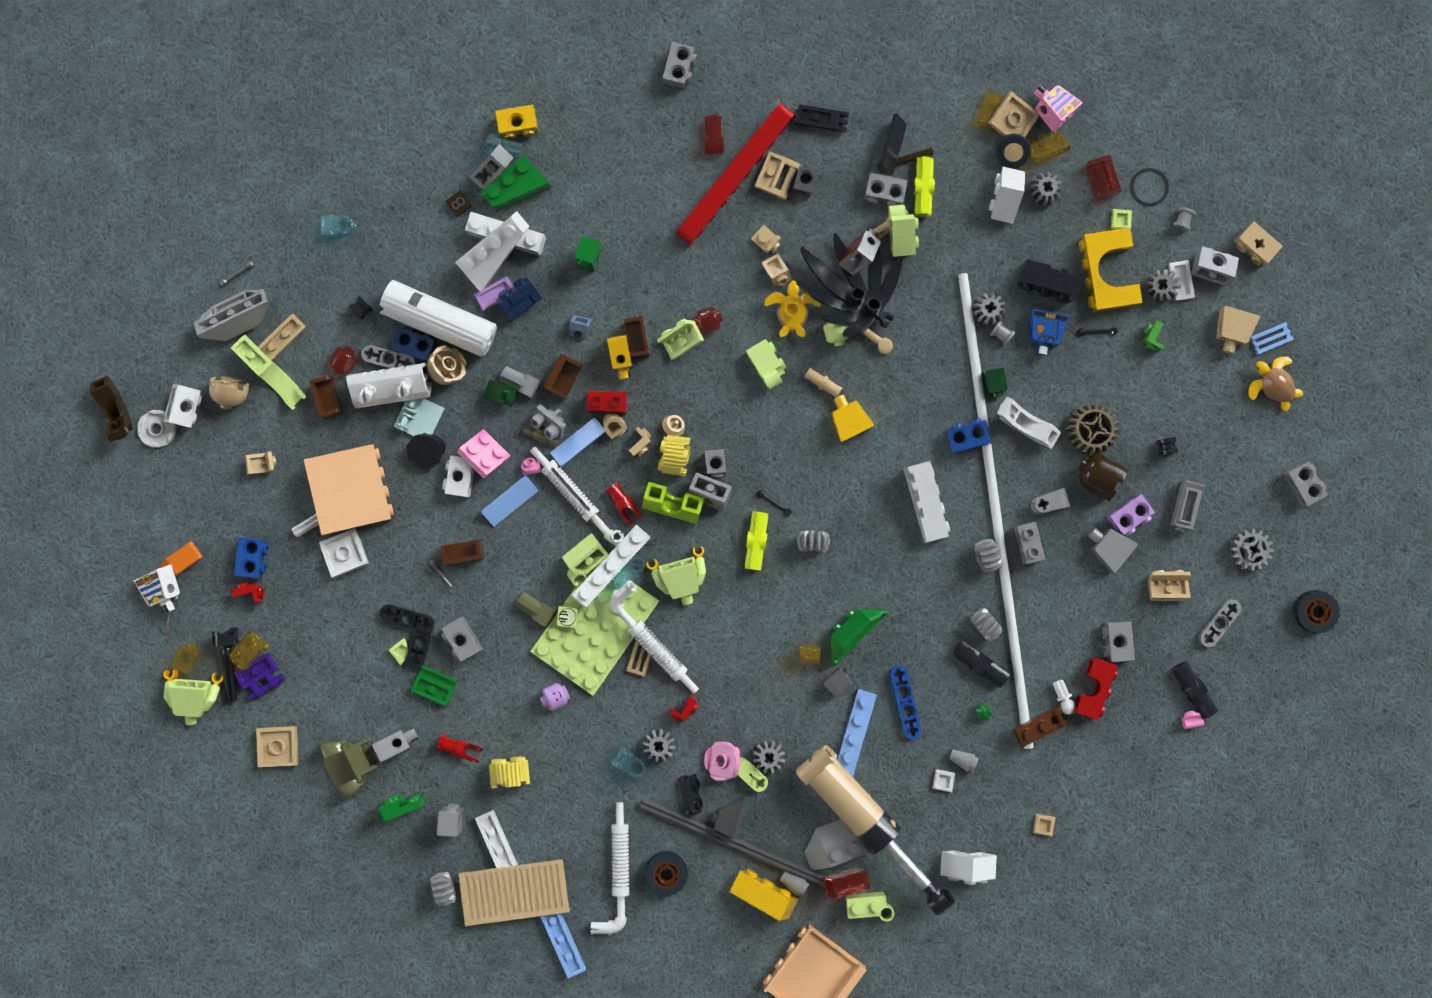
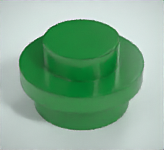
(984, 712)

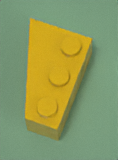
(764, 895)

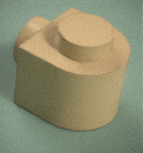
(614, 425)

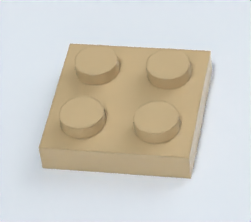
(1013, 116)
(277, 746)

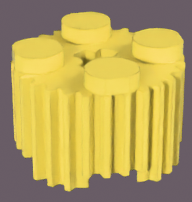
(675, 455)
(509, 773)

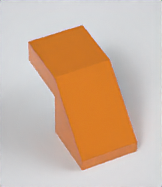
(183, 559)

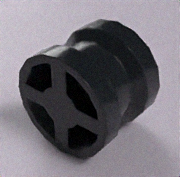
(360, 307)
(1167, 446)

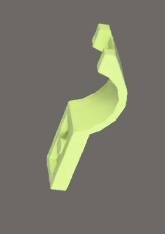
(268, 371)

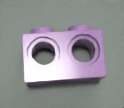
(1128, 511)

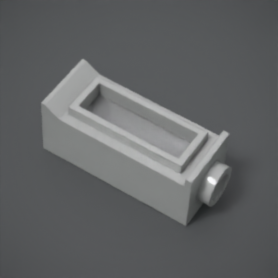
(1186, 506)

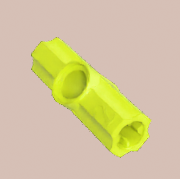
(924, 186)
(756, 540)

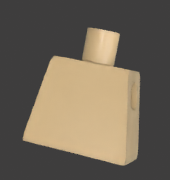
(1235, 327)

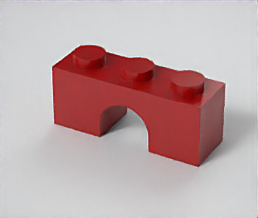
(1092, 704)

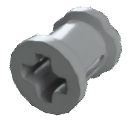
(1184, 219)
(1002, 333)

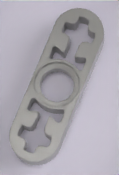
(376, 350)
(1227, 622)

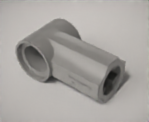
(524, 383)

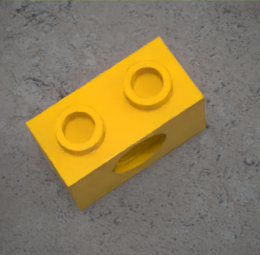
(506, 118)

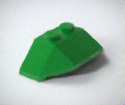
(852, 631)

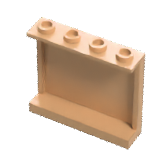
(348, 489)
(814, 969)

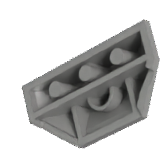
(233, 316)
(833, 845)

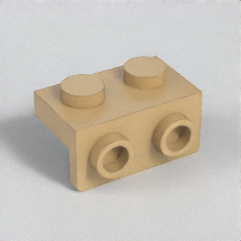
(1169, 586)

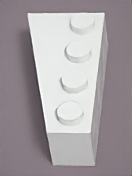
(489, 254)
(927, 502)

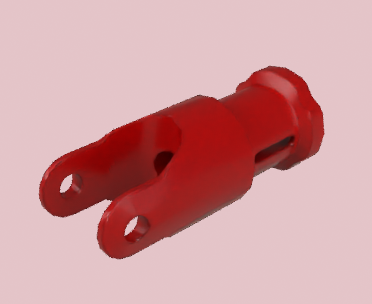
(622, 502)
(457, 748)

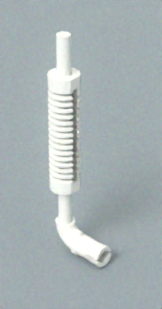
(574, 495)
(648, 640)
(620, 874)

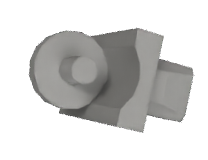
(549, 419)

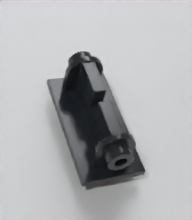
(692, 803)

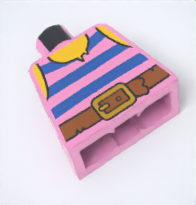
(1056, 106)

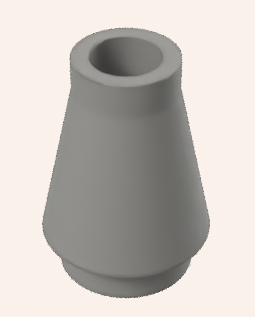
(965, 760)
(794, 883)

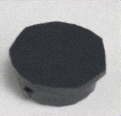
(425, 450)

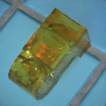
(248, 650)

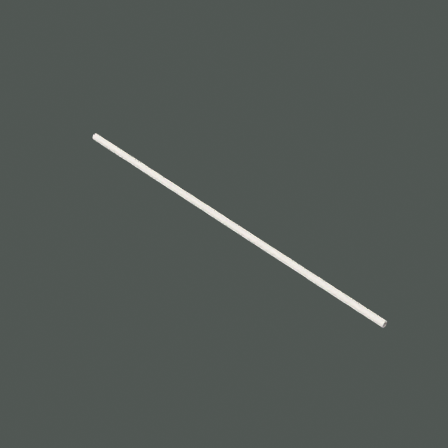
(994, 503)

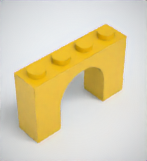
(1102, 295)

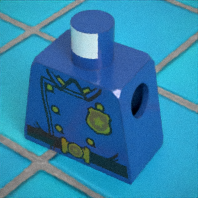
(1046, 329)

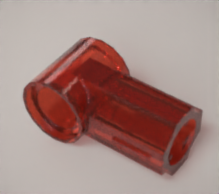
(714, 140)

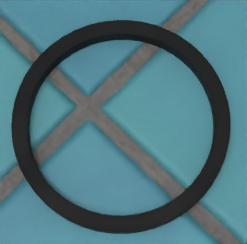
(1157, 171)

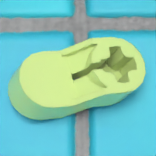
(757, 780)

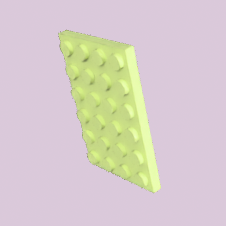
(597, 642)

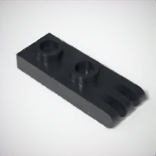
(821, 118)

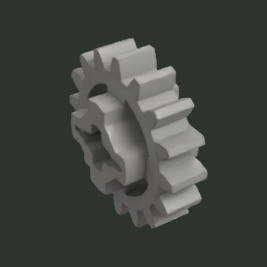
(1248, 556)

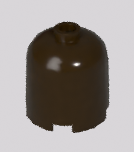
(1101, 475)

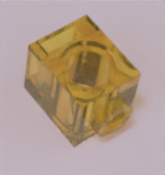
(810, 653)
(180, 664)

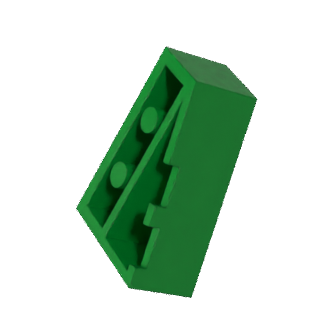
(515, 184)

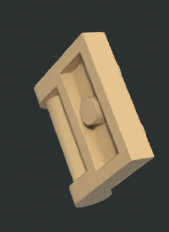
(771, 172)

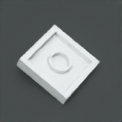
(344, 553)

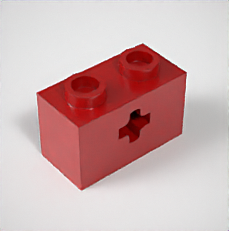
(606, 402)

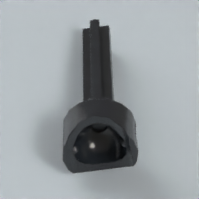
(226, 641)

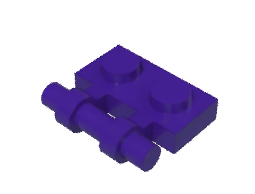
(260, 668)

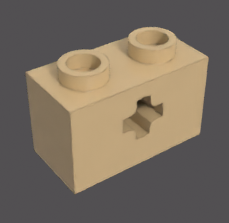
(1267, 247)

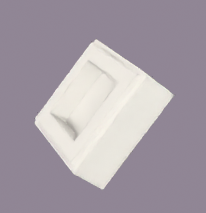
(943, 780)

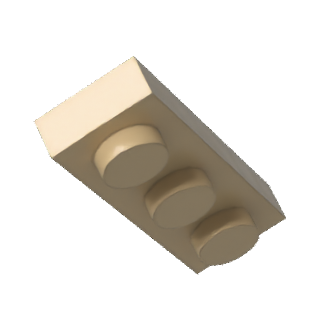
(282, 337)

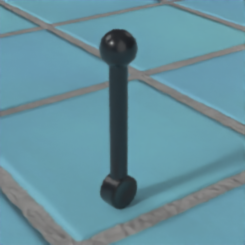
(1113, 331)
(787, 511)

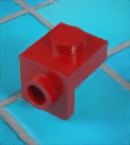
(245, 589)
(689, 708)

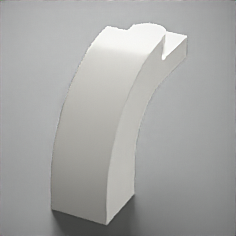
(1027, 424)

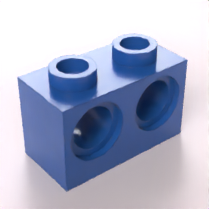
(970, 441)
(245, 556)

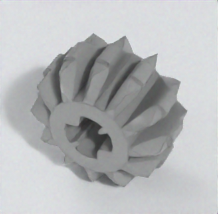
(1039, 185)
(1170, 282)
(994, 314)
(813, 541)
(988, 555)
(986, 624)
(666, 746)
(767, 749)
(443, 889)

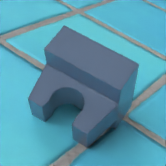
(580, 324)

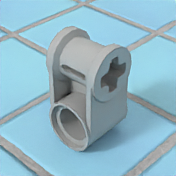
(1053, 501)

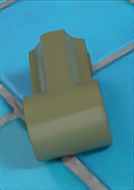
(538, 610)

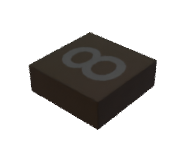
(458, 203)

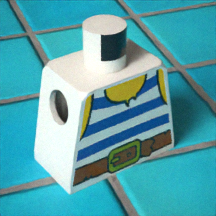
(159, 587)

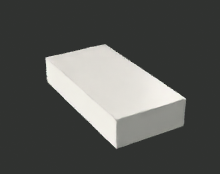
(1183, 271)

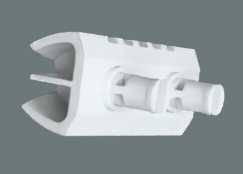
(388, 385)

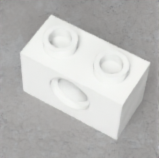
(177, 396)
(460, 488)

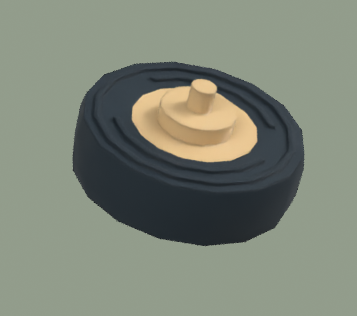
(1013, 150)

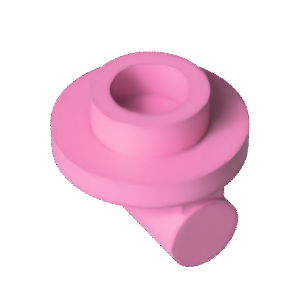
(530, 466)
(1192, 719)

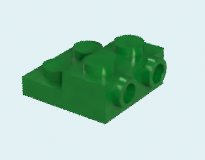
(396, 806)

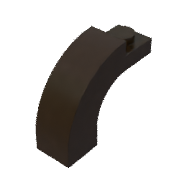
(113, 408)

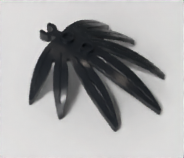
(862, 304)

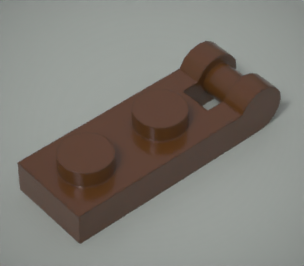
(1039, 726)

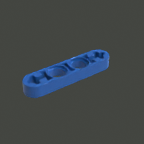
(907, 701)

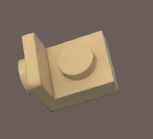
(766, 240)
(777, 271)

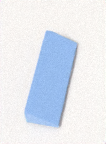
(578, 442)
(509, 501)

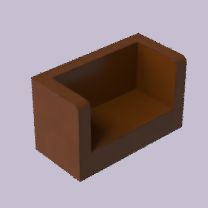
(637, 337)
(563, 376)
(326, 397)
(462, 552)

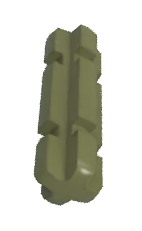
(539, 435)

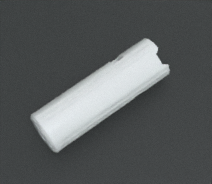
(437, 318)

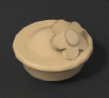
(673, 425)

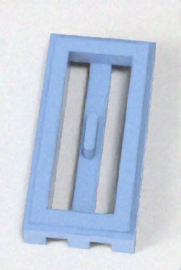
(1286, 331)

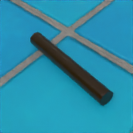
(912, 157)

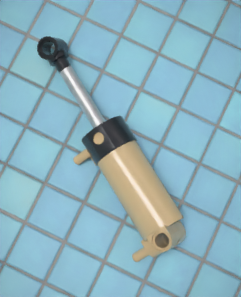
(865, 818)

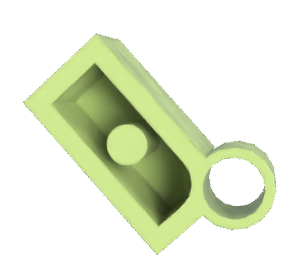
(902, 231)
(766, 363)
(584, 558)
(867, 905)

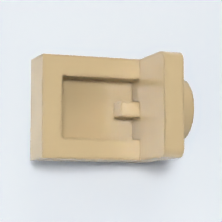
(641, 446)
(260, 463)

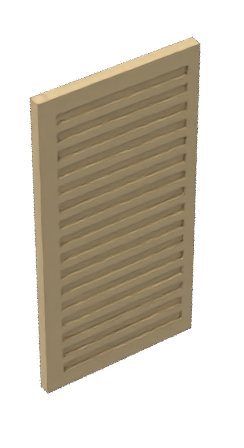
(514, 892)

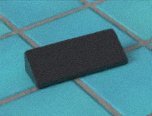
(892, 145)

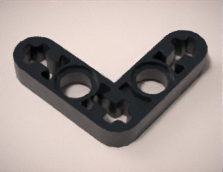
(418, 631)

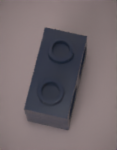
(413, 348)

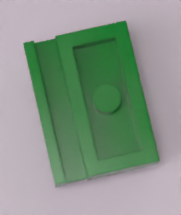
(434, 685)

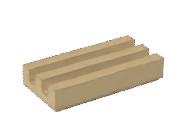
(636, 670)

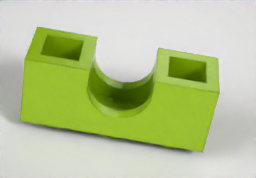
(683, 508)

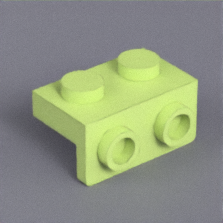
(681, 338)

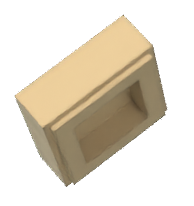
(1044, 825)

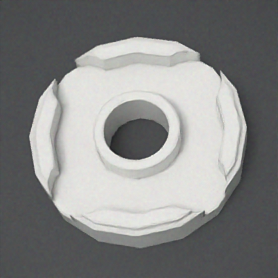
(145, 425)

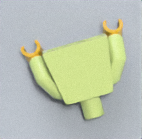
(680, 577)
(190, 697)

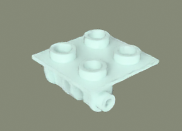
(419, 416)

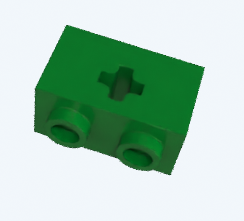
(588, 254)

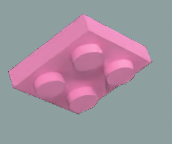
(483, 453)

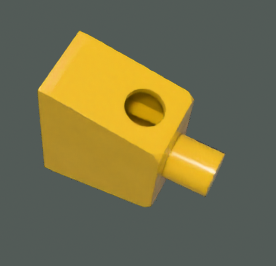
(620, 346)
(849, 419)

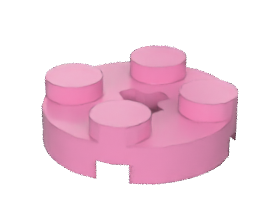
(732, 761)

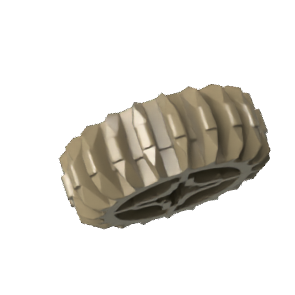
(1099, 412)

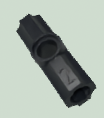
(981, 664)
(1195, 690)

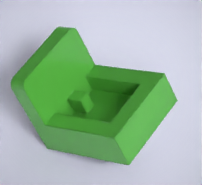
(1152, 331)

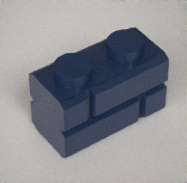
(518, 298)

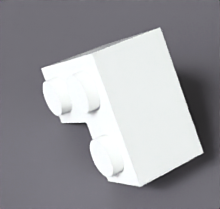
(1008, 194)
(968, 867)

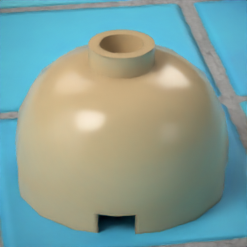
(446, 365)
(227, 393)

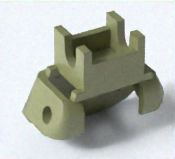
(348, 764)

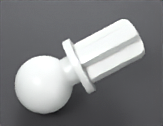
(1068, 706)

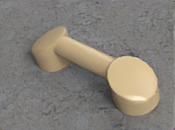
(884, 345)

